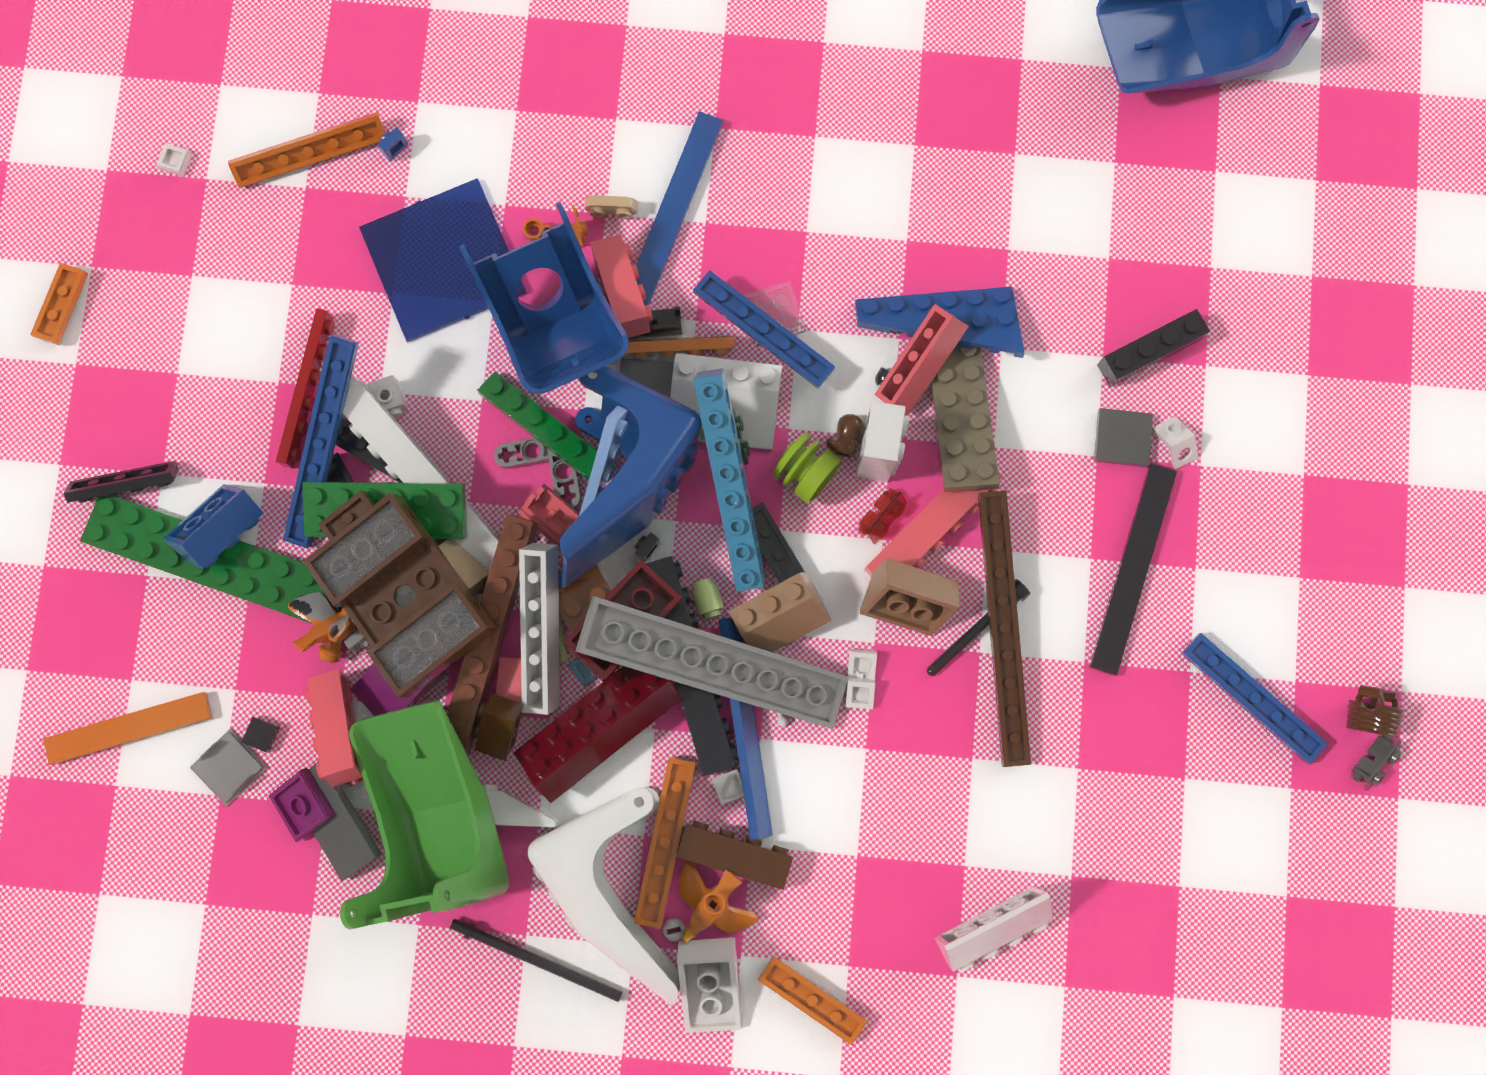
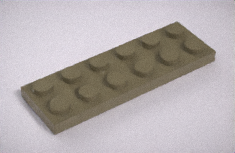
(964, 423)

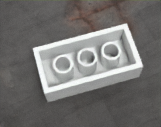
(882, 441)

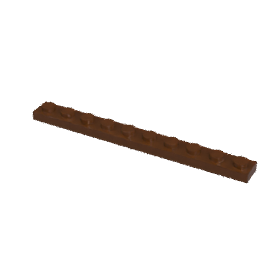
(1004, 629)

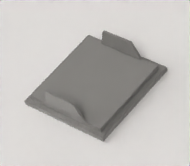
(228, 767)

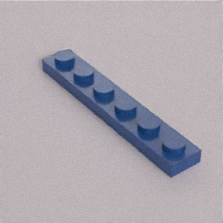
(764, 329)
(1254, 698)

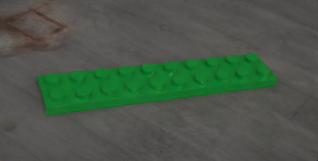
(239, 571)

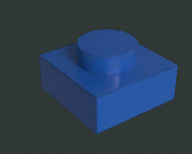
(392, 144)

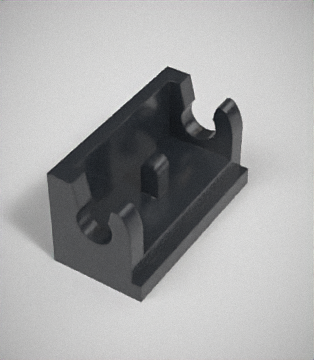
(664, 323)

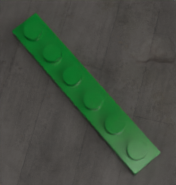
(539, 424)

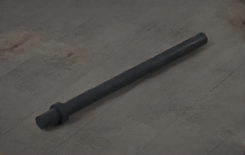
(470, 931)

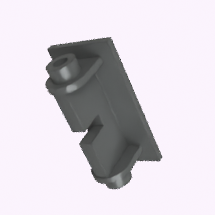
(1372, 771)

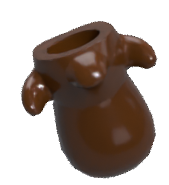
(848, 435)

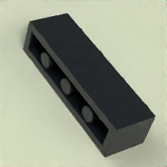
(1153, 347)

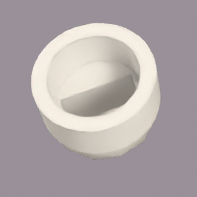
(672, 923)

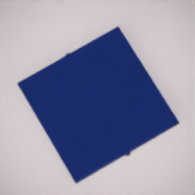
(422, 260)

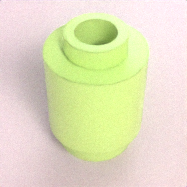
(707, 598)

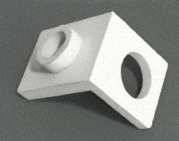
(1177, 438)

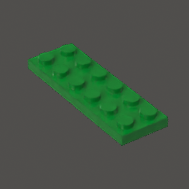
(437, 505)

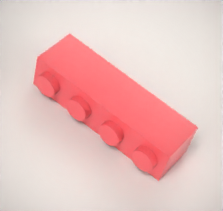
(620, 284)
(921, 359)
(332, 719)

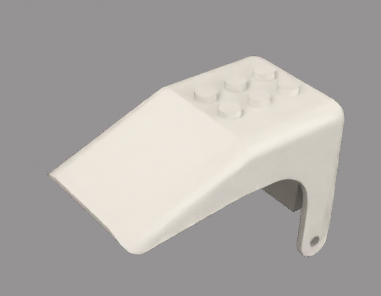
(573, 871)

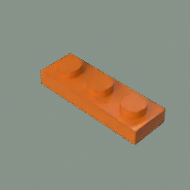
(59, 304)

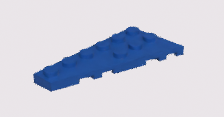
(987, 312)

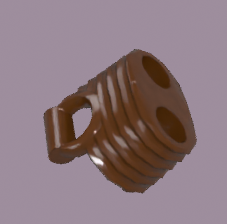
(1372, 718)

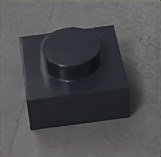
(646, 546)

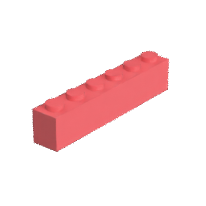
(929, 527)

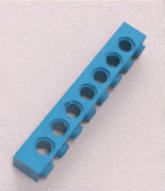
(729, 479)

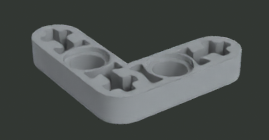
(544, 456)

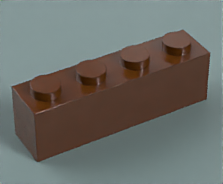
(739, 857)

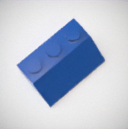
(214, 526)

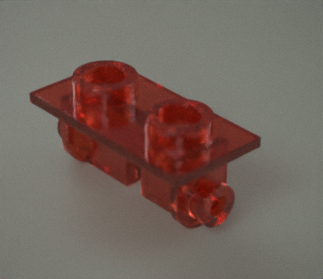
(877, 525)

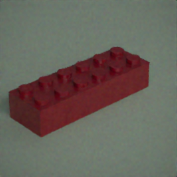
(594, 729)

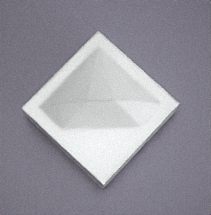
(728, 786)

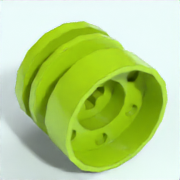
(806, 467)

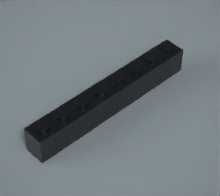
(699, 706)

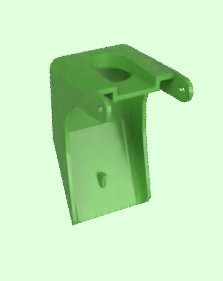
(429, 816)

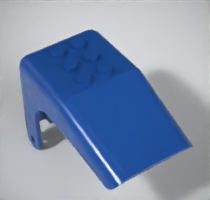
(1200, 41)
(559, 337)
(658, 452)

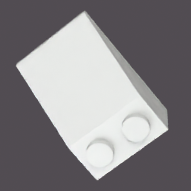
(709, 985)

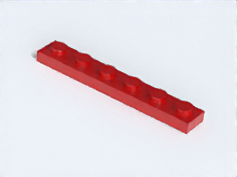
(303, 398)

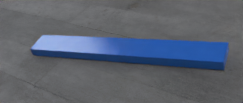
(677, 202)
(322, 429)
(749, 754)

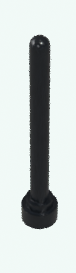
(1021, 594)

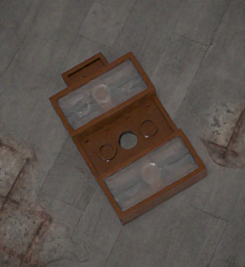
(365, 563)

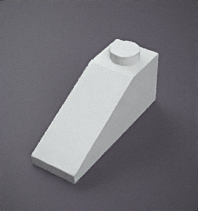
(515, 812)

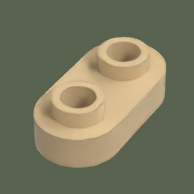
(602, 205)

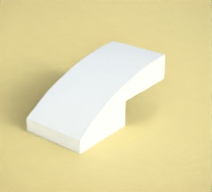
(861, 679)

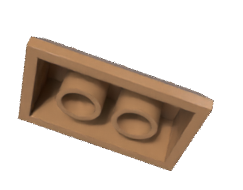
(910, 597)
(781, 614)

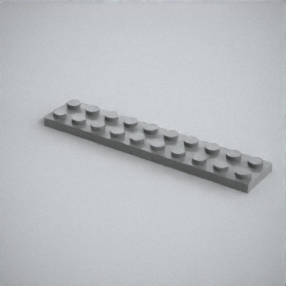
(711, 662)

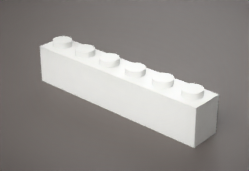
(539, 628)

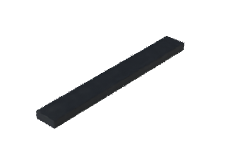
(1132, 570)

